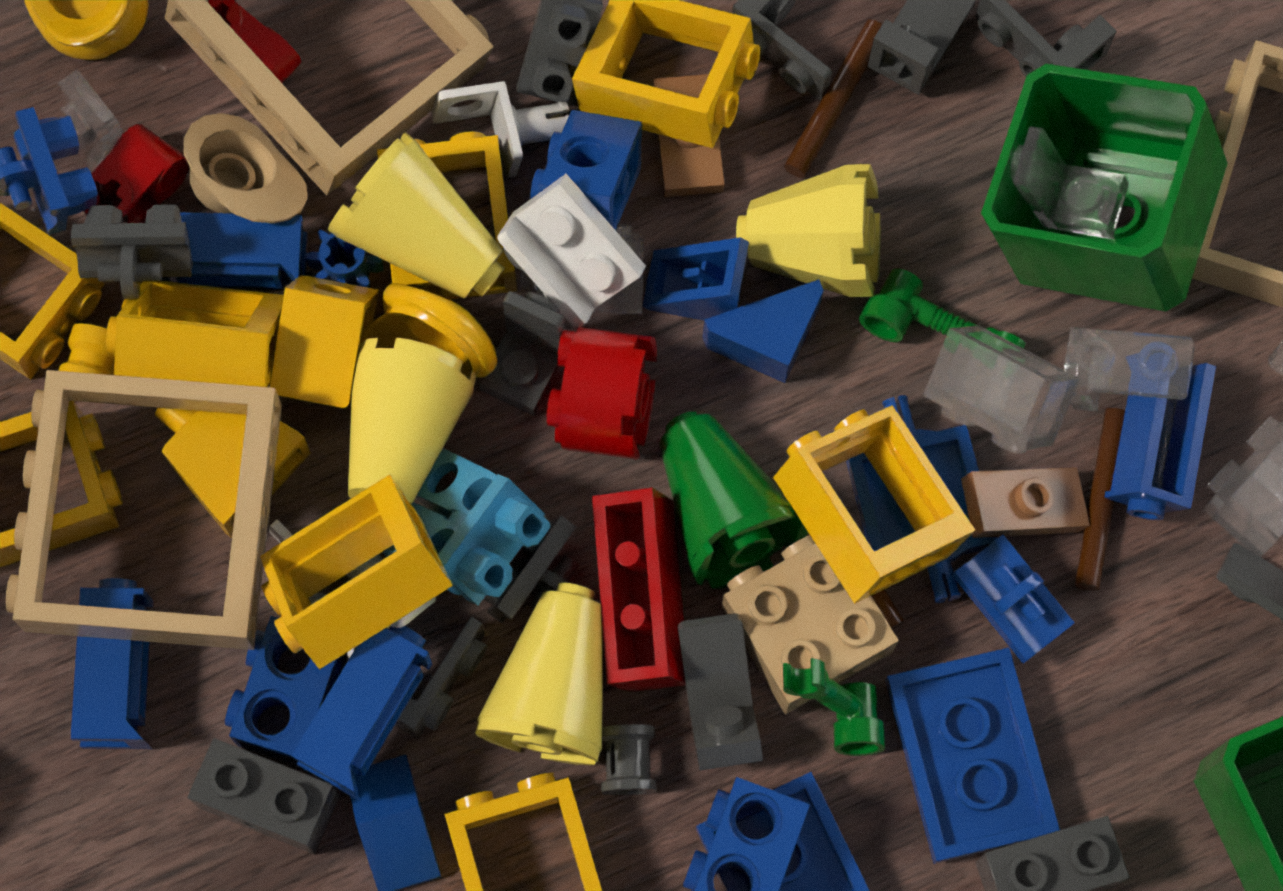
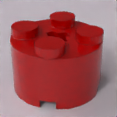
(603, 392)

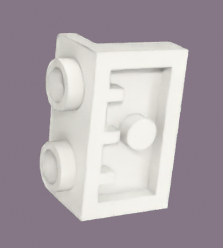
(569, 250)

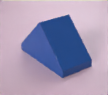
(697, 278)
(766, 332)
(394, 826)

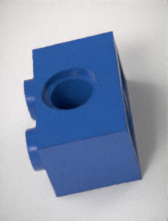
(599, 157)

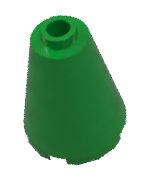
(723, 501)

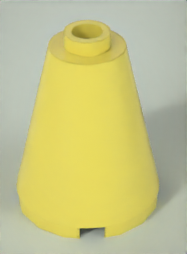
(419, 223)
(403, 412)
(552, 682)

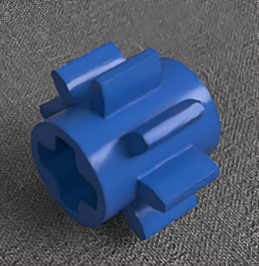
(333, 248)

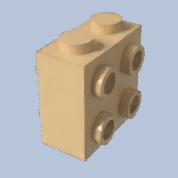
(805, 614)

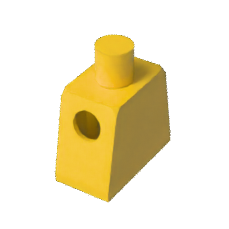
(209, 454)

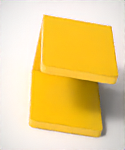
(320, 339)

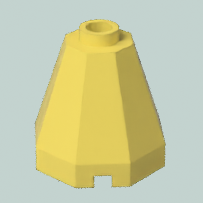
(819, 231)

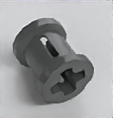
(628, 760)

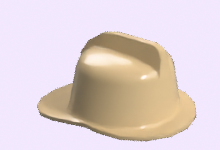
(241, 171)

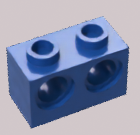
(269, 687)
(760, 859)

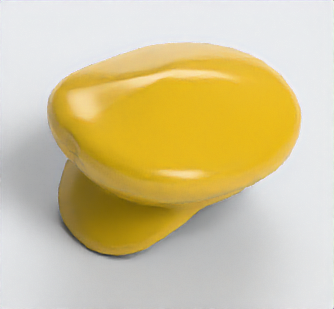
(88, 26)
(436, 322)

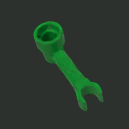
(899, 303)
(855, 705)

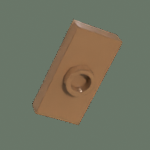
(686, 165)
(1025, 502)

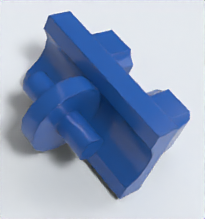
(55, 193)
(1013, 598)

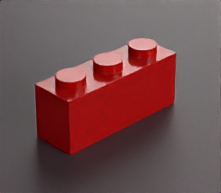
(639, 589)

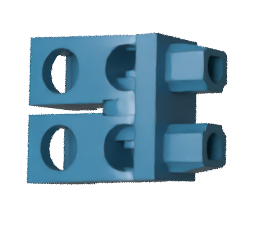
(477, 525)

